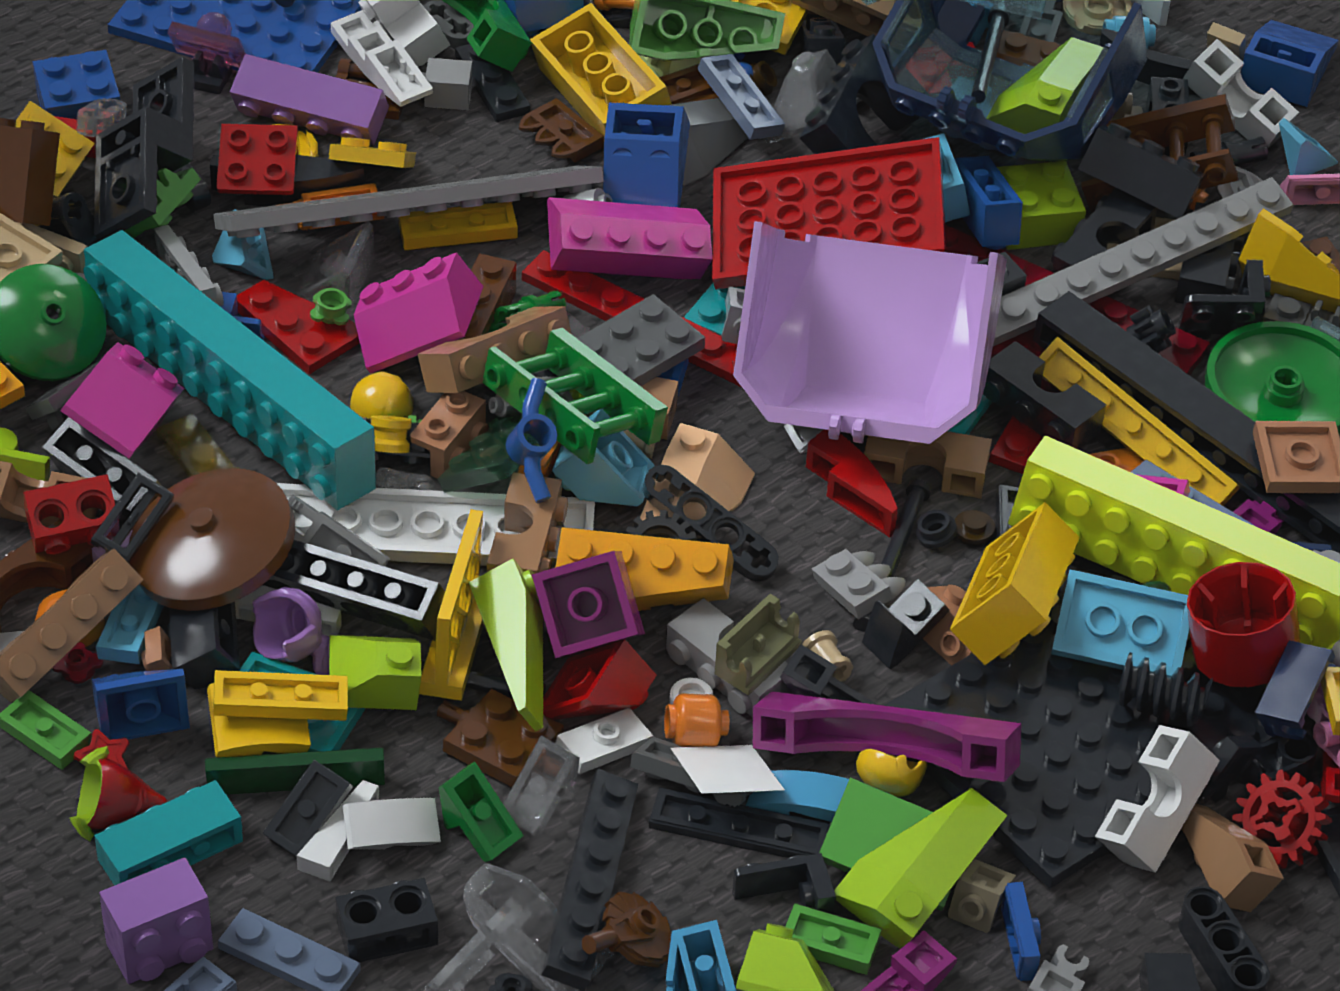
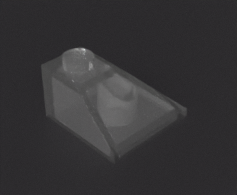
(800, 91)

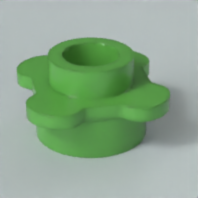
(331, 306)

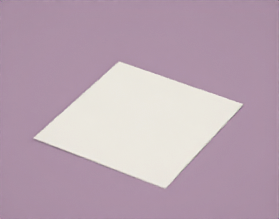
(727, 769)

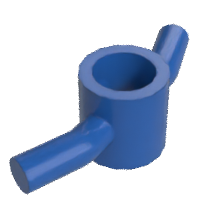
(544, 432)

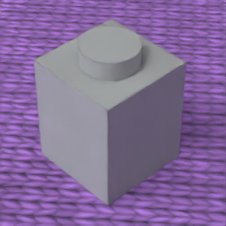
(450, 83)

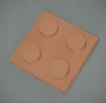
(1298, 456)

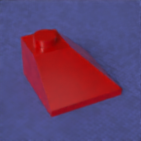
(599, 683)

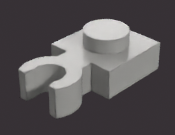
(1059, 973)

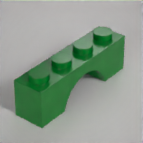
(495, 32)

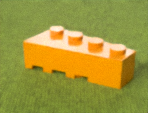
(658, 567)

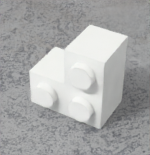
(410, 25)

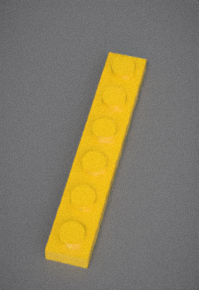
(1136, 425)

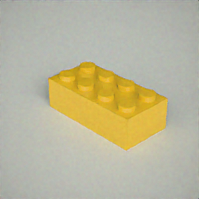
(595, 66)
(1015, 585)

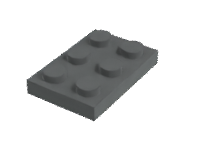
(645, 340)

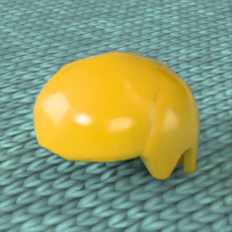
(381, 396)
(890, 772)

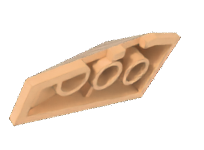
(709, 465)

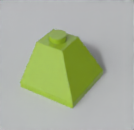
(378, 669)
(780, 963)

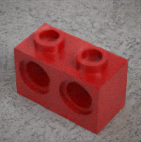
(67, 503)

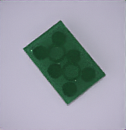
(485, 459)

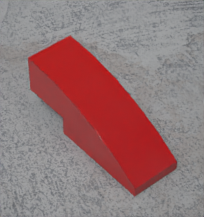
(852, 481)

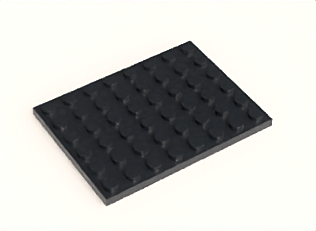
(1074, 742)

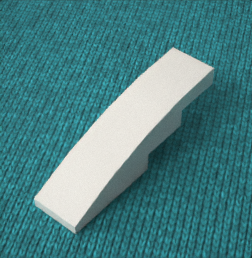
(381, 59)

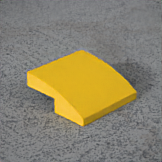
(253, 735)

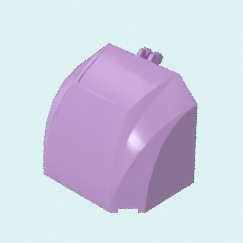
(865, 335)

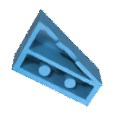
(698, 960)

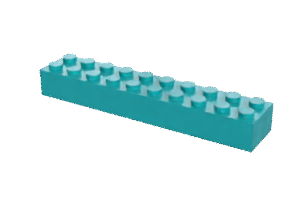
(233, 371)

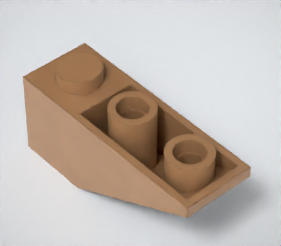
(1231, 858)

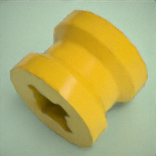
(391, 433)

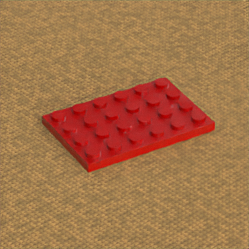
(853, 194)

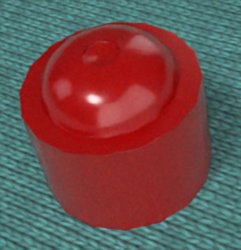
(1241, 622)

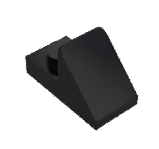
(900, 628)

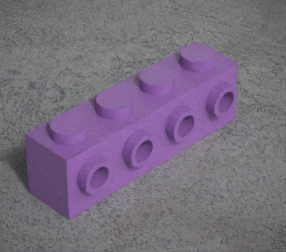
(308, 99)

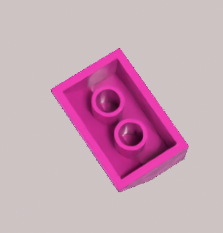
(416, 311)

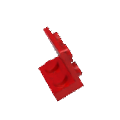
(257, 159)

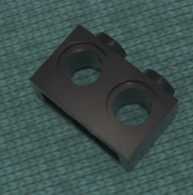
(387, 924)

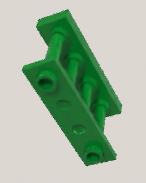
(590, 375)

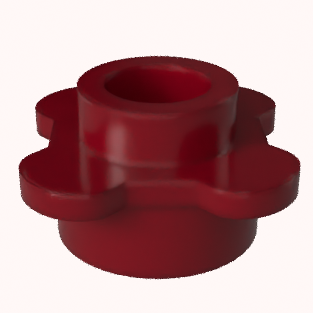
(78, 671)

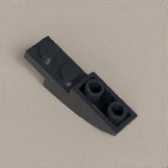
(311, 175)

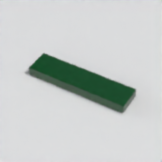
(285, 770)

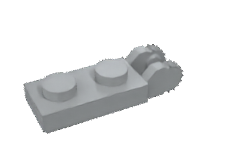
(333, 536)

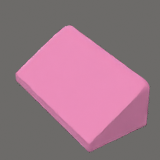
(1312, 189)

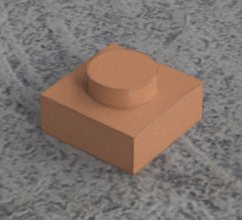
(156, 650)

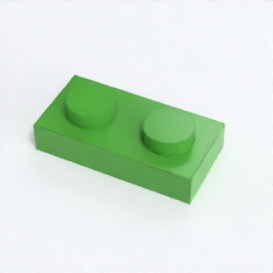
(44, 729)
(835, 938)

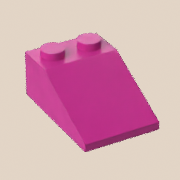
(123, 399)

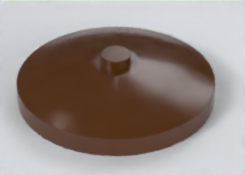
(215, 540)

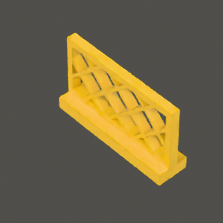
(457, 622)

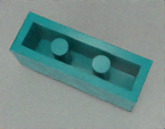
(187, 827)

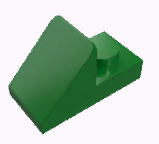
(476, 808)

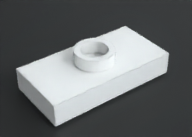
(605, 739)

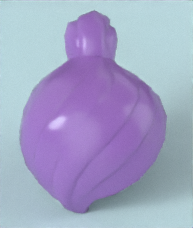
(290, 628)

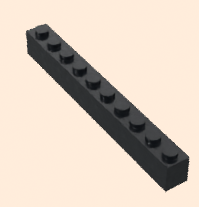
(1185, 407)

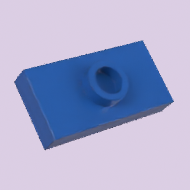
(1022, 931)

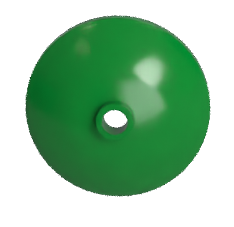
(47, 346)

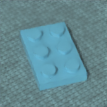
(1112, 617)

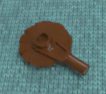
(633, 930)

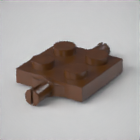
(494, 736)

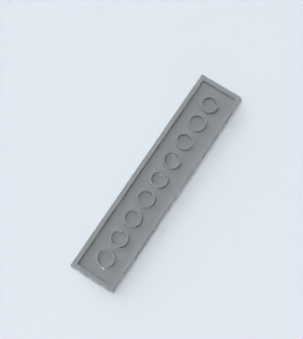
(397, 202)

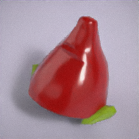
(110, 794)

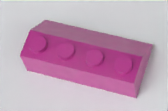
(628, 239)

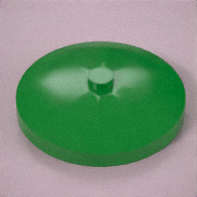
(1278, 372)

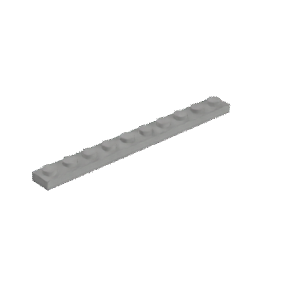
(1142, 256)

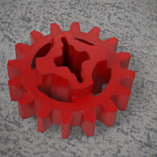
(1264, 809)

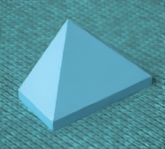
(1302, 151)
(244, 254)

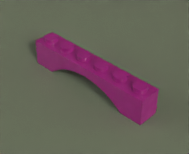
(955, 742)

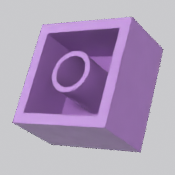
(157, 921)

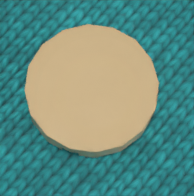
(1089, 17)

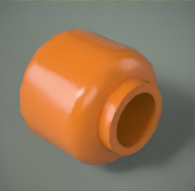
(695, 720)

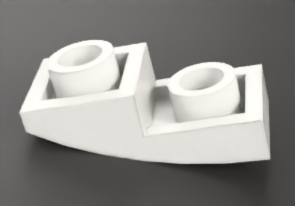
(391, 823)

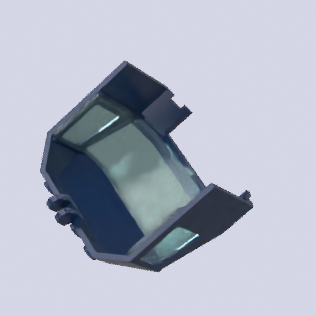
(933, 72)

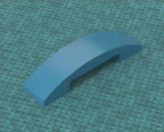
(804, 794)

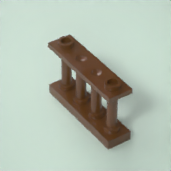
(1174, 127)

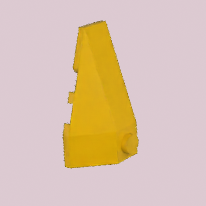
(1290, 264)

